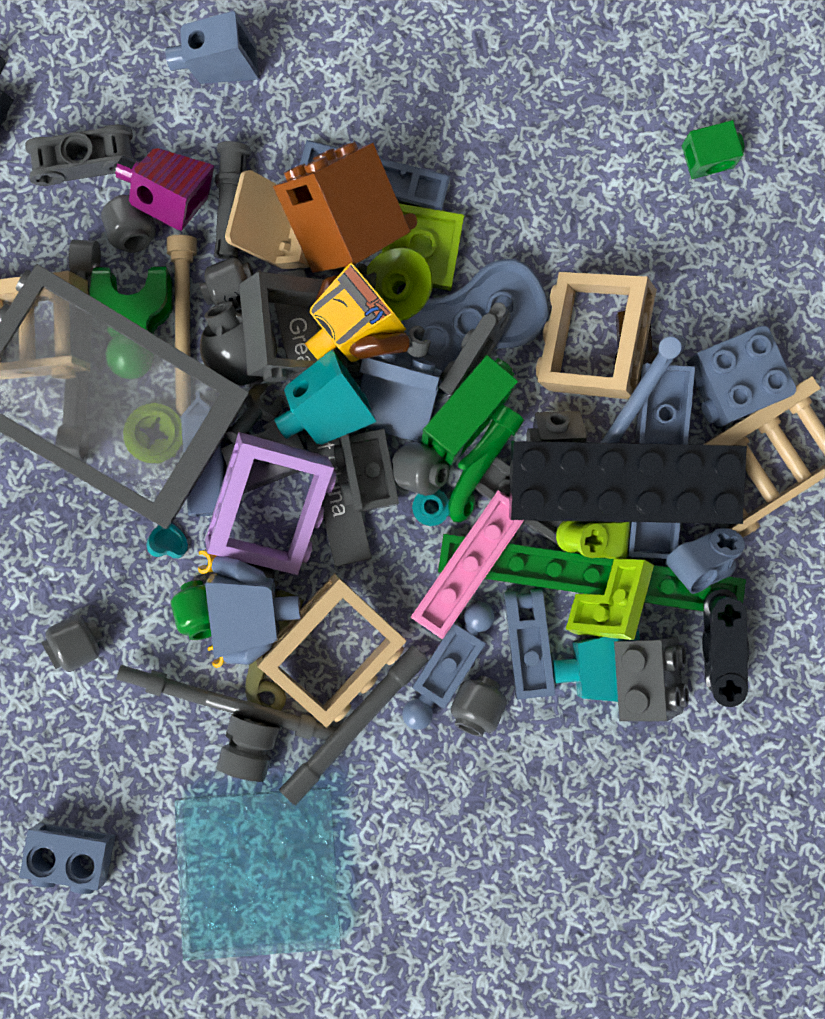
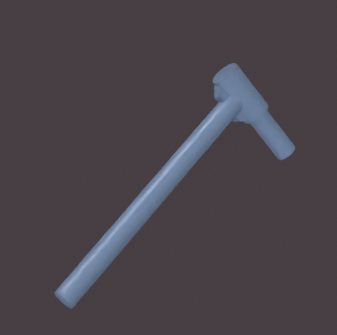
(668, 349)

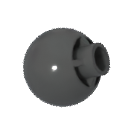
(224, 345)

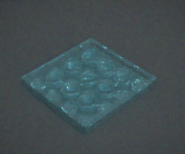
(257, 874)

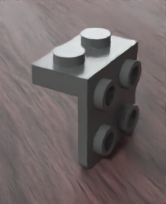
(650, 679)

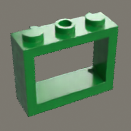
(469, 409)

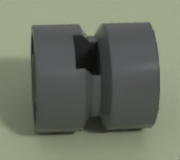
(246, 752)

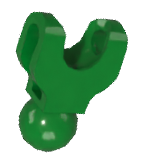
(147, 307)

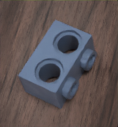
(67, 847)

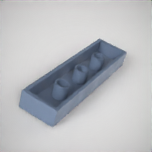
(662, 421)

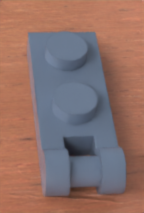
(529, 645)

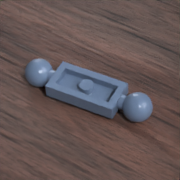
(448, 665)

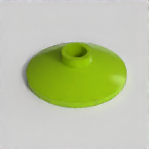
(402, 267)

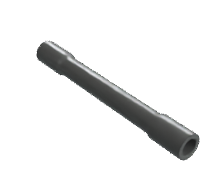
(310, 772)

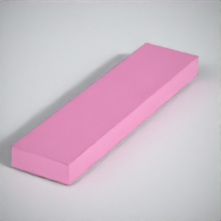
(467, 567)

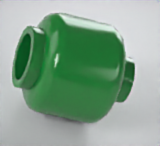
(191, 611)

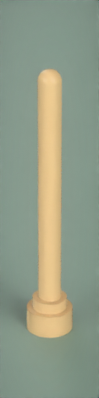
(182, 250)

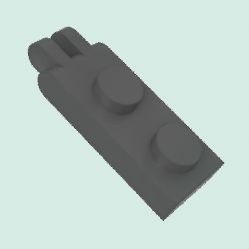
(475, 347)

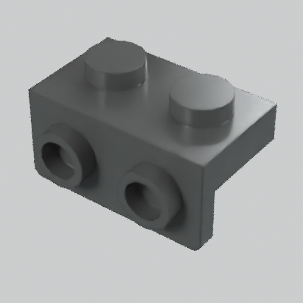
(367, 471)

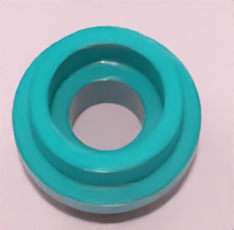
(431, 519)

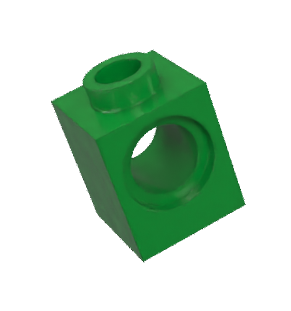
(713, 149)

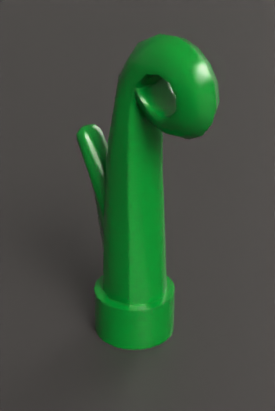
(474, 465)

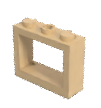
(632, 341)
(297, 630)

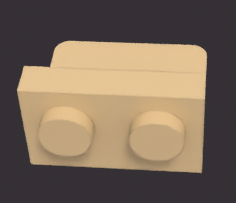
(261, 225)

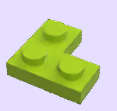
(619, 609)

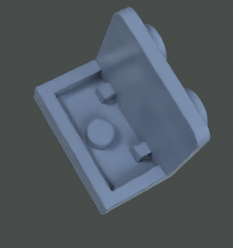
(741, 376)
(400, 393)

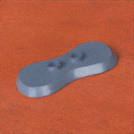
(452, 316)

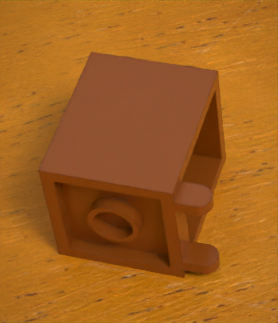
(342, 207)

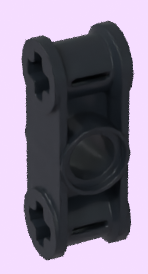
(725, 647)

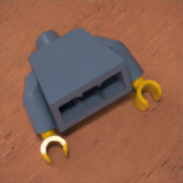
(243, 610)

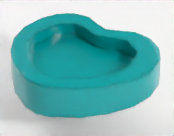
(167, 542)

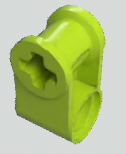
(595, 538)

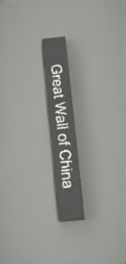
(344, 529)

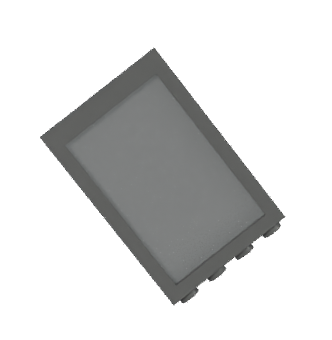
(108, 397)

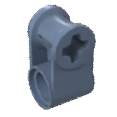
(706, 559)

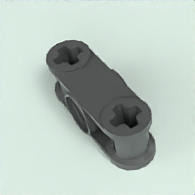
(55, 156)

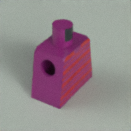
(167, 185)

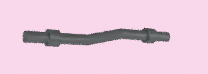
(157, 683)

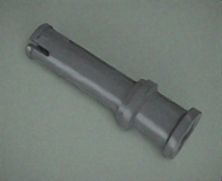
(232, 164)

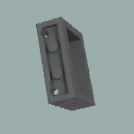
(255, 298)

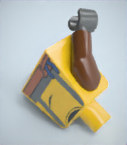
(359, 319)

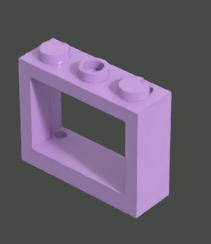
(244, 451)

